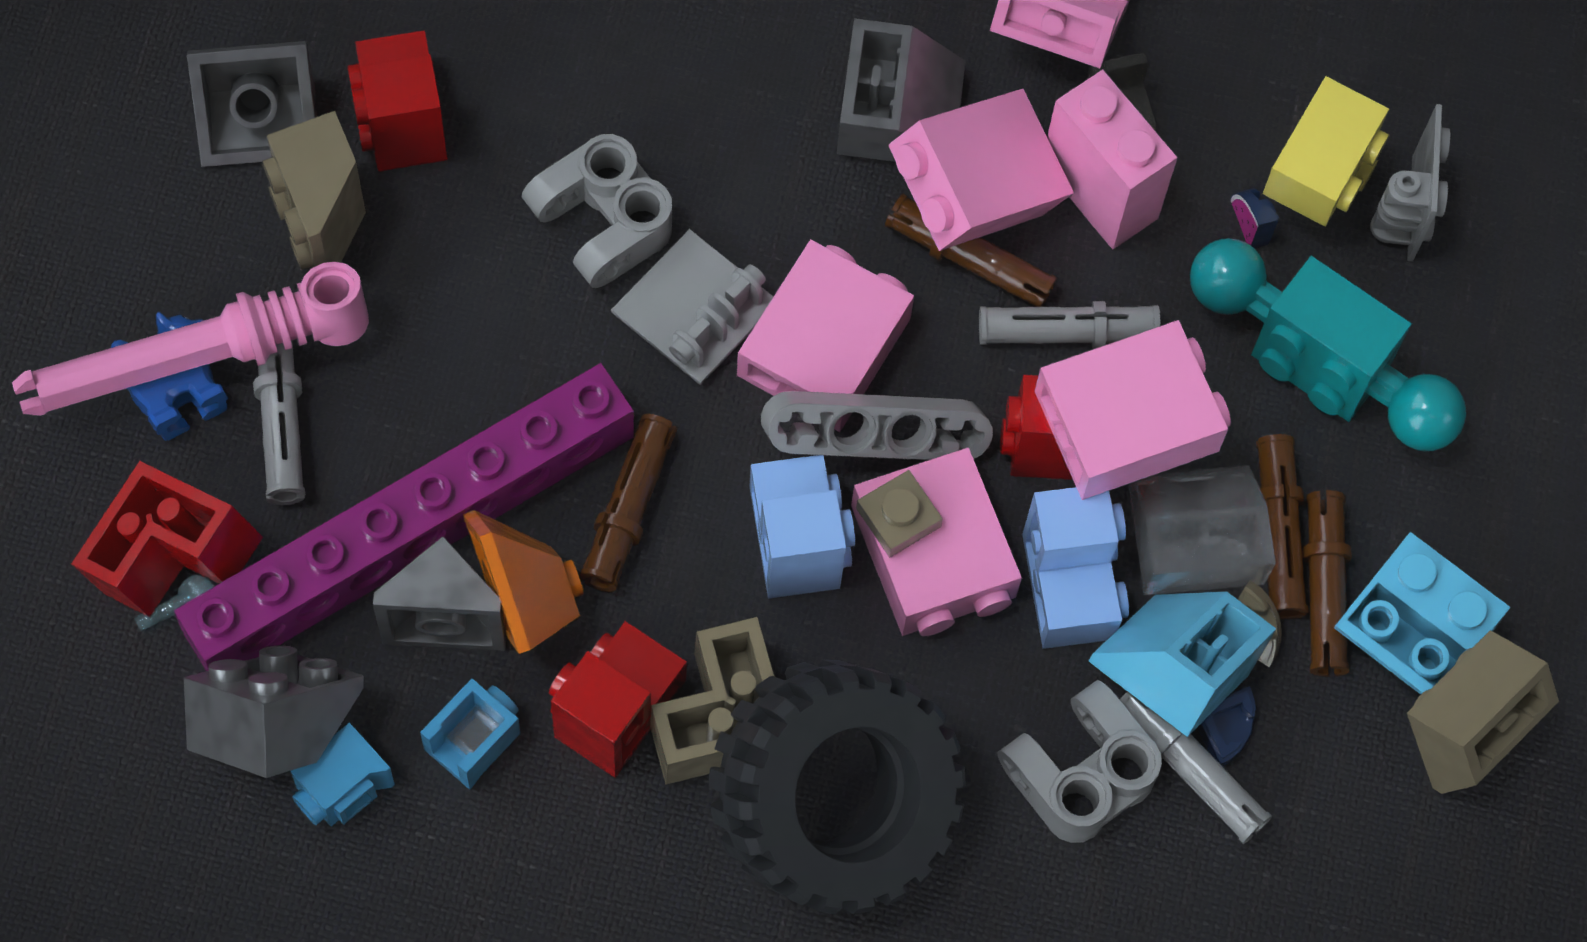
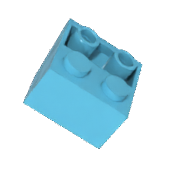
(1420, 614)
(1185, 654)

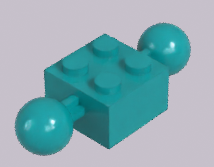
(1329, 342)

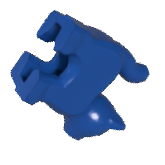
(164, 396)

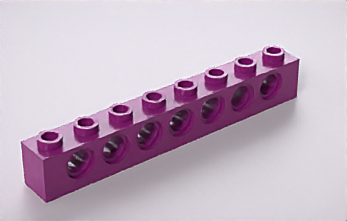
(400, 522)

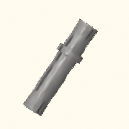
(1065, 324)
(282, 475)
(1201, 772)

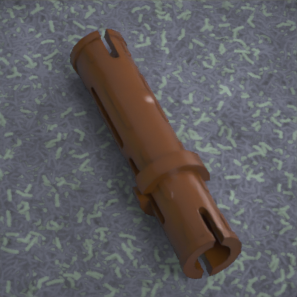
(976, 256)
(1283, 500)
(620, 523)
(1327, 563)

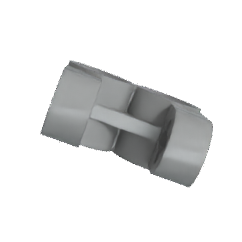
(575, 181)
(1094, 778)

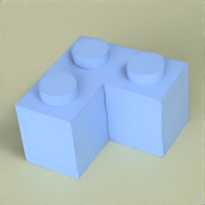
(800, 526)
(1070, 566)

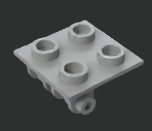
(1415, 196)
(695, 306)

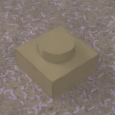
(899, 513)

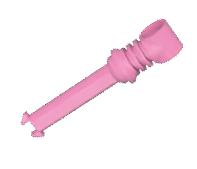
(326, 306)

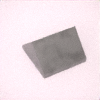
(247, 95)
(439, 604)

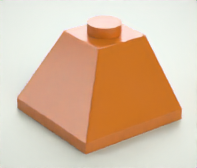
(527, 578)

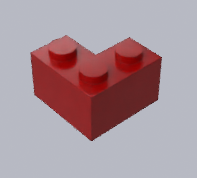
(397, 101)
(156, 531)
(608, 697)

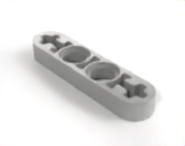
(879, 417)

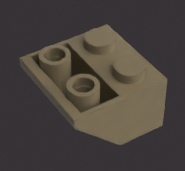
(315, 188)
(1480, 711)

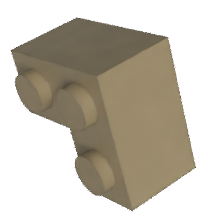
(686, 729)

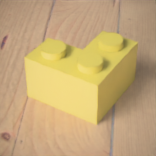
(1329, 153)

